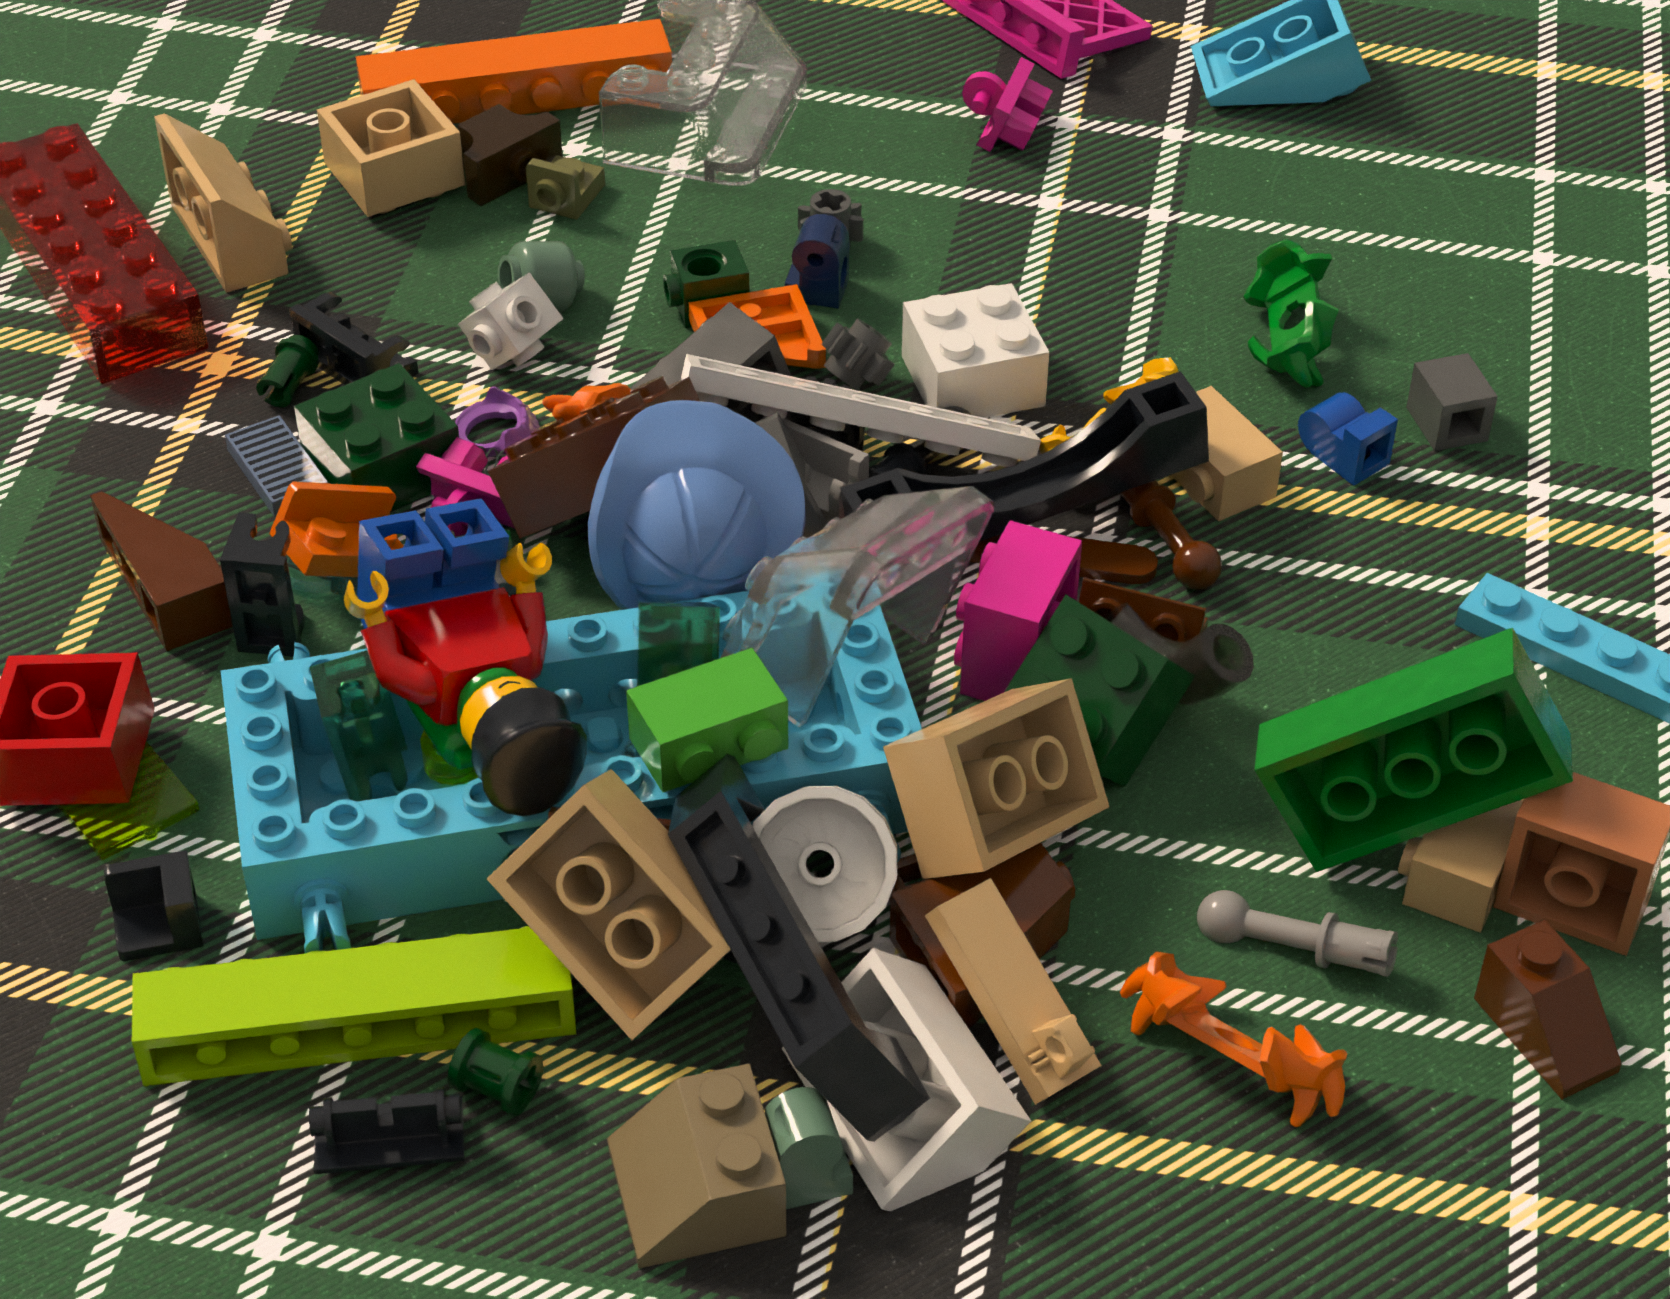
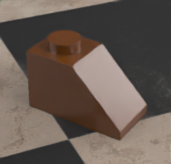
(1548, 1008)

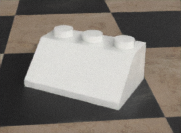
(969, 1104)

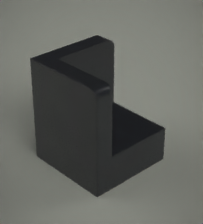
(154, 905)

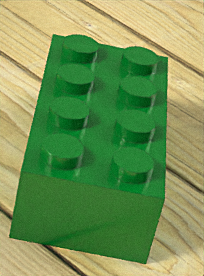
(1414, 751)

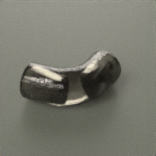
(1215, 656)

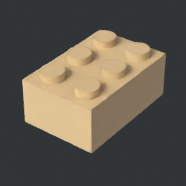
(996, 779)
(613, 903)

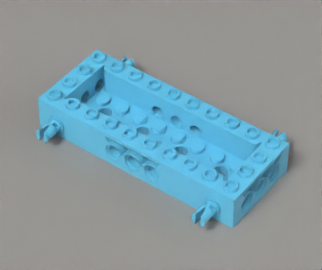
(339, 862)

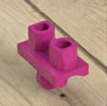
(1012, 107)
(459, 478)

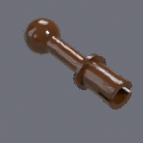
(1195, 562)

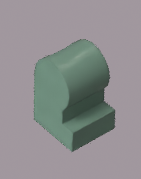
(808, 1147)

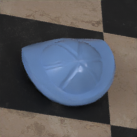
(691, 504)

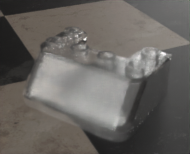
(716, 104)
(887, 553)

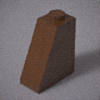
(1031, 886)

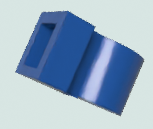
(1343, 433)

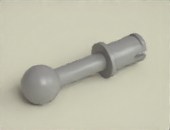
(1228, 918)

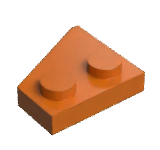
(781, 313)

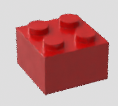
(72, 728)

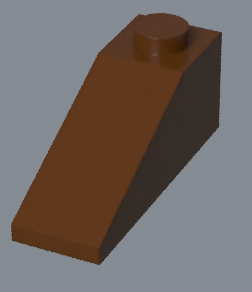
(166, 572)

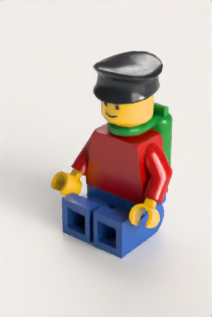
(468, 650)

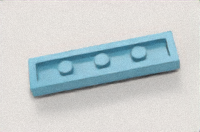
(1571, 644)

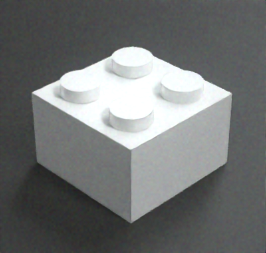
(975, 351)

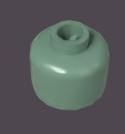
(550, 265)

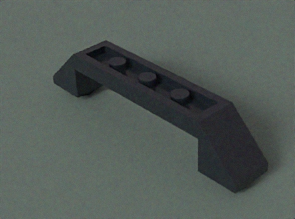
(817, 1023)

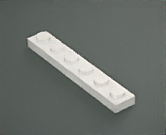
(883, 416)

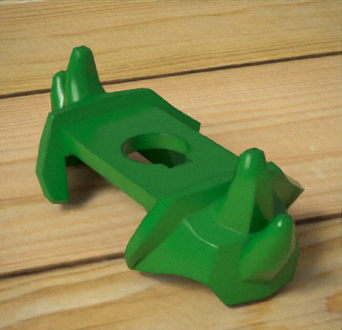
(1284, 281)

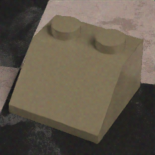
(699, 1169)

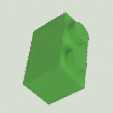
(703, 714)

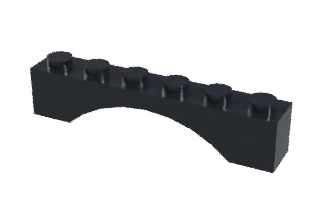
(1134, 441)

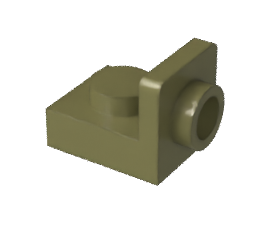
(563, 185)

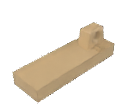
(1013, 991)

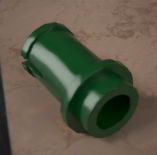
(293, 361)

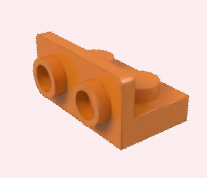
(326, 524)

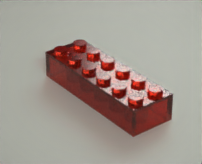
(95, 256)

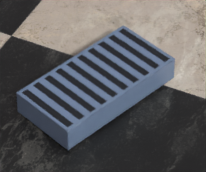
(271, 459)

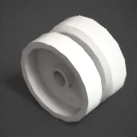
(861, 851)

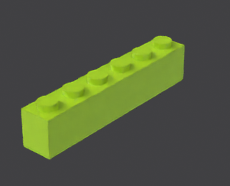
(347, 1005)

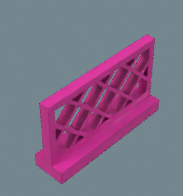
(1055, 29)

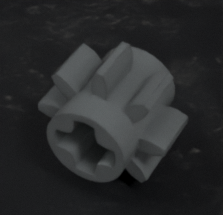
(836, 204)
(857, 354)

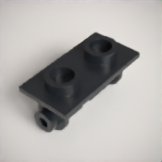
(387, 1135)

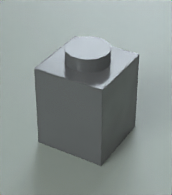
(1451, 401)

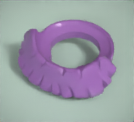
(498, 405)

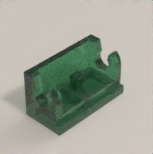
(675, 637)
(360, 723)

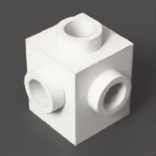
(509, 322)

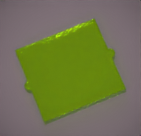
(155, 804)

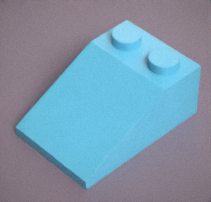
(1282, 57)

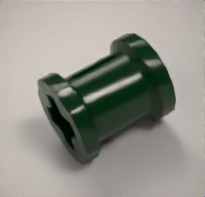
(495, 1071)

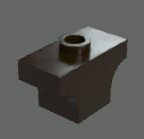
(500, 146)

